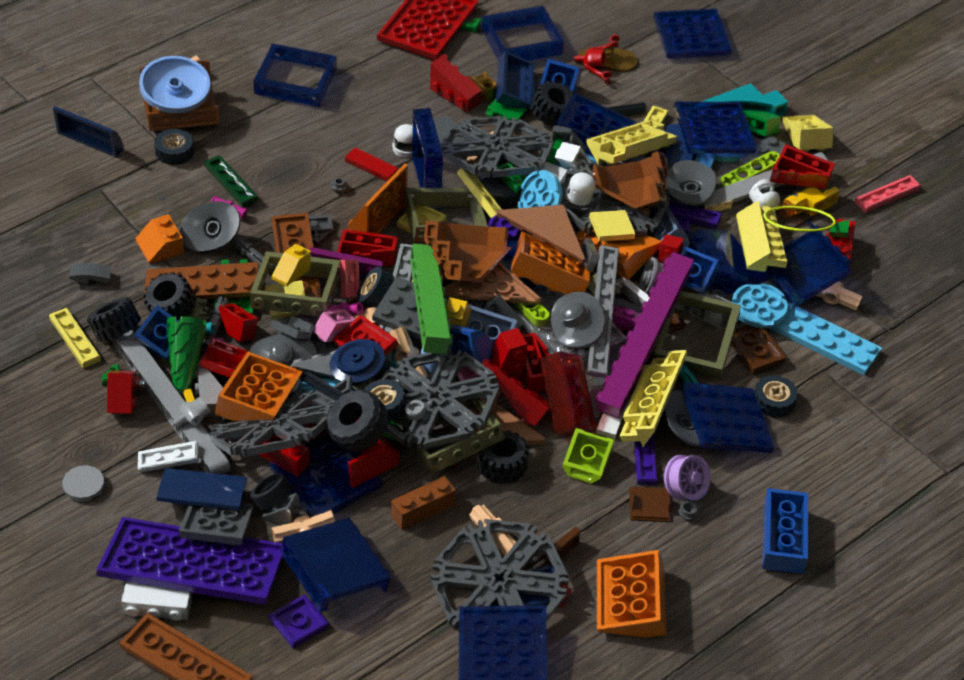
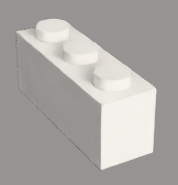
(157, 601)

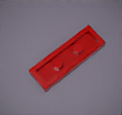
(371, 164)

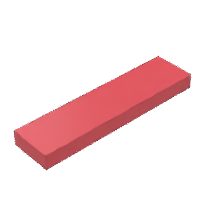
(887, 193)

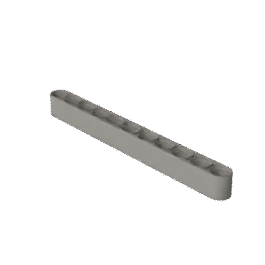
(169, 401)

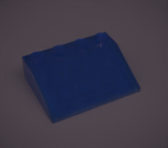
(591, 119)
(732, 267)

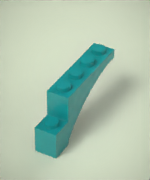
(753, 100)

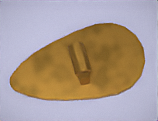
(618, 59)

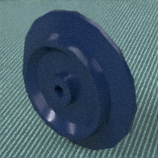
(357, 359)

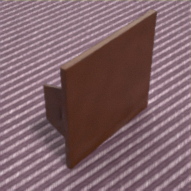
(649, 504)

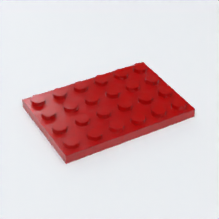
(426, 25)

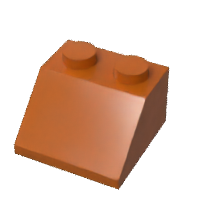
(160, 240)

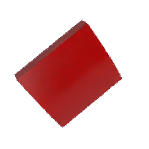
(222, 357)

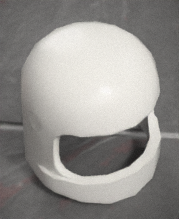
(404, 135)
(581, 189)
(769, 199)

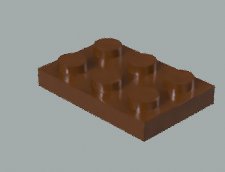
(756, 348)

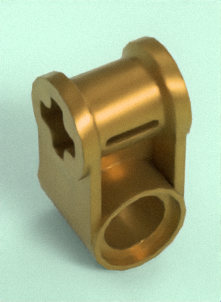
(487, 86)

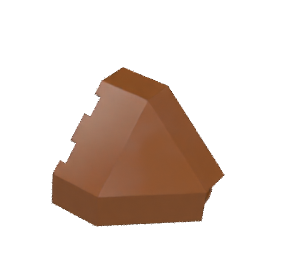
(635, 183)
(466, 250)

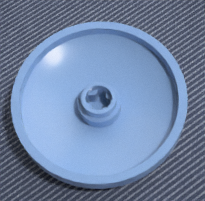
(174, 84)

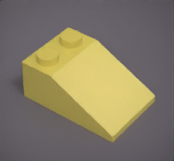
(809, 132)

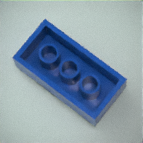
(785, 531)

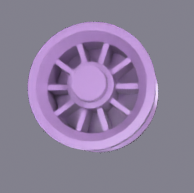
(687, 477)

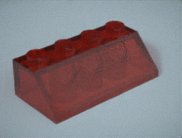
(568, 393)

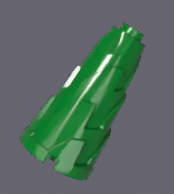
(185, 346)

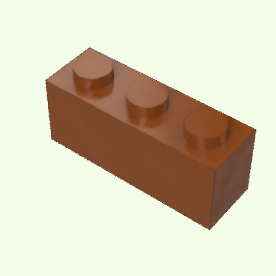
(423, 502)

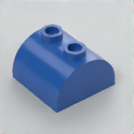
(562, 73)
(703, 270)
(154, 332)
(471, 341)

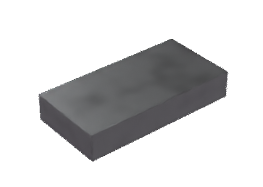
(590, 253)

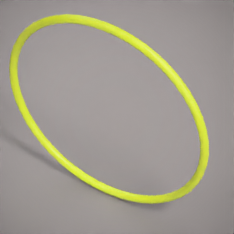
(796, 229)

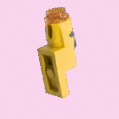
(809, 198)

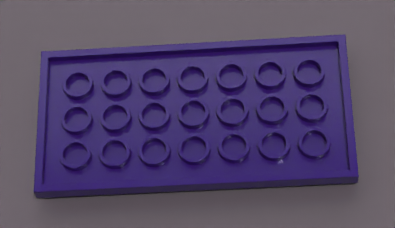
(157, 557)

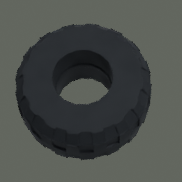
(501, 191)
(371, 422)

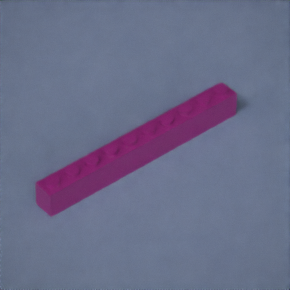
(644, 335)

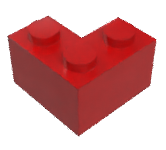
(121, 391)

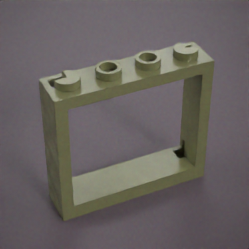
(439, 198)
(295, 303)
(698, 365)
(463, 448)

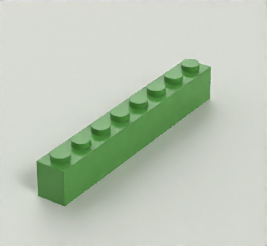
(430, 300)

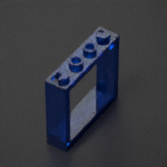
(520, 18)
(294, 92)
(426, 141)

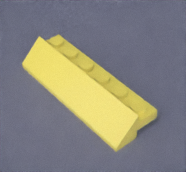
(630, 142)
(760, 239)
(651, 397)

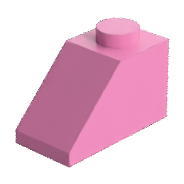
(332, 323)

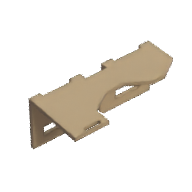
(721, 207)

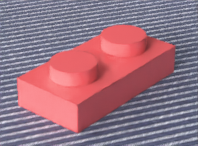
(349, 277)

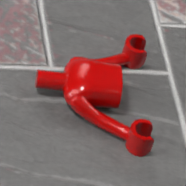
(596, 58)

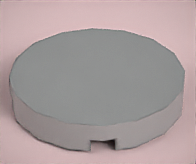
(83, 483)

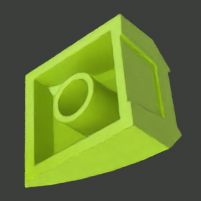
(587, 456)

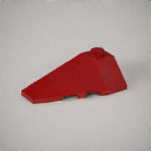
(525, 402)

